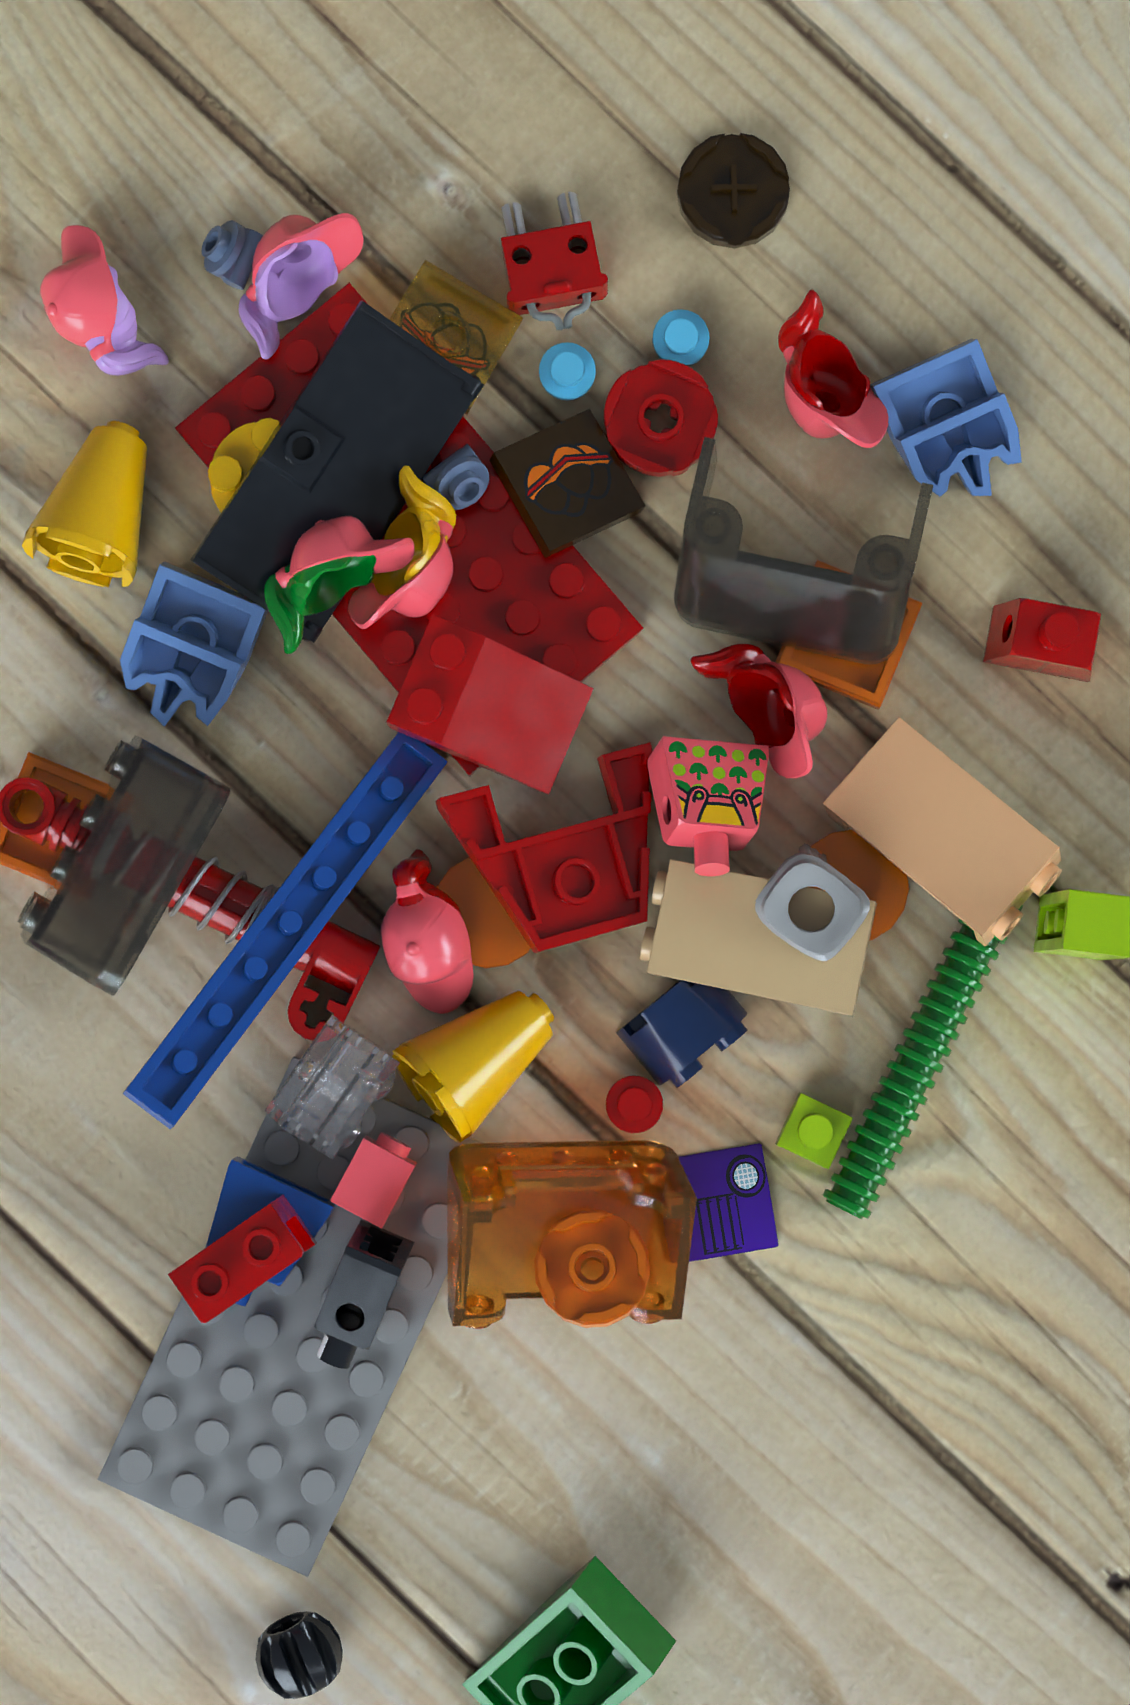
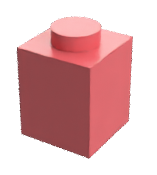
(375, 1179)

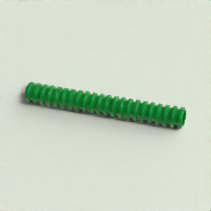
(911, 1072)

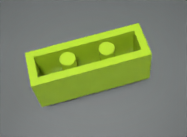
(1083, 925)

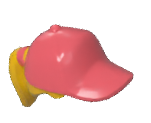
(426, 578)

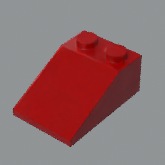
(489, 705)

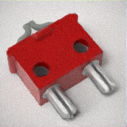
(553, 273)

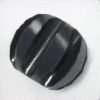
(299, 1655)

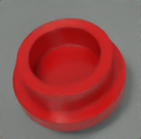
(634, 1104)

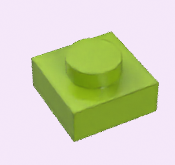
(813, 1130)

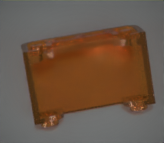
(514, 1192)

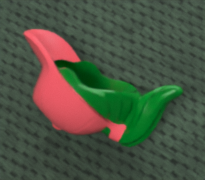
(324, 567)

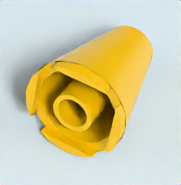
(95, 510)
(474, 1060)

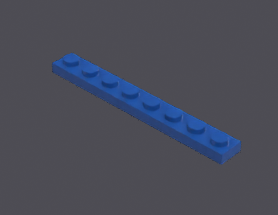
(284, 930)

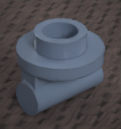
(230, 253)
(459, 478)

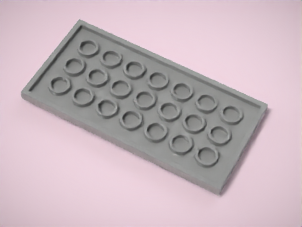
(240, 1411)

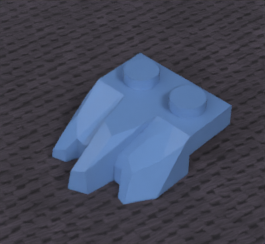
(950, 419)
(190, 643)

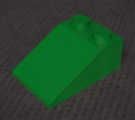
(577, 1648)

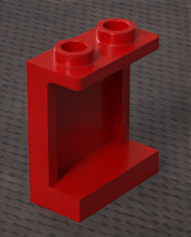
(242, 1259)

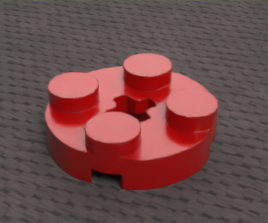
(647, 388)

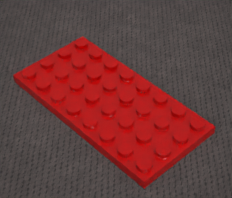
(500, 579)

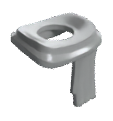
(811, 870)

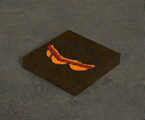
(567, 483)

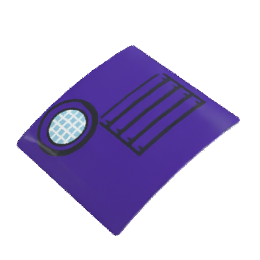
(732, 1202)

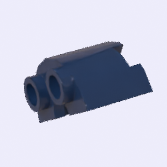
(681, 1028)

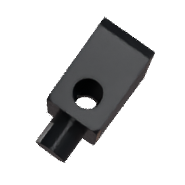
(363, 1278)

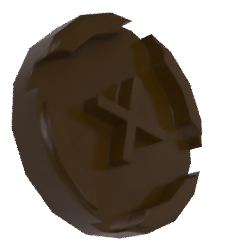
(733, 190)

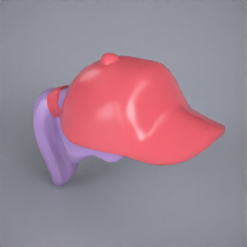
(293, 269)
(91, 308)

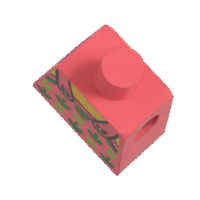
(708, 796)

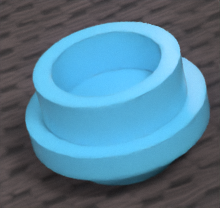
(681, 337)
(567, 371)

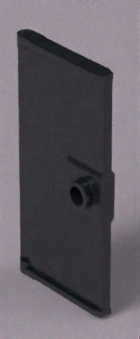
(339, 452)

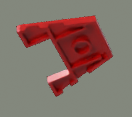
(570, 878)

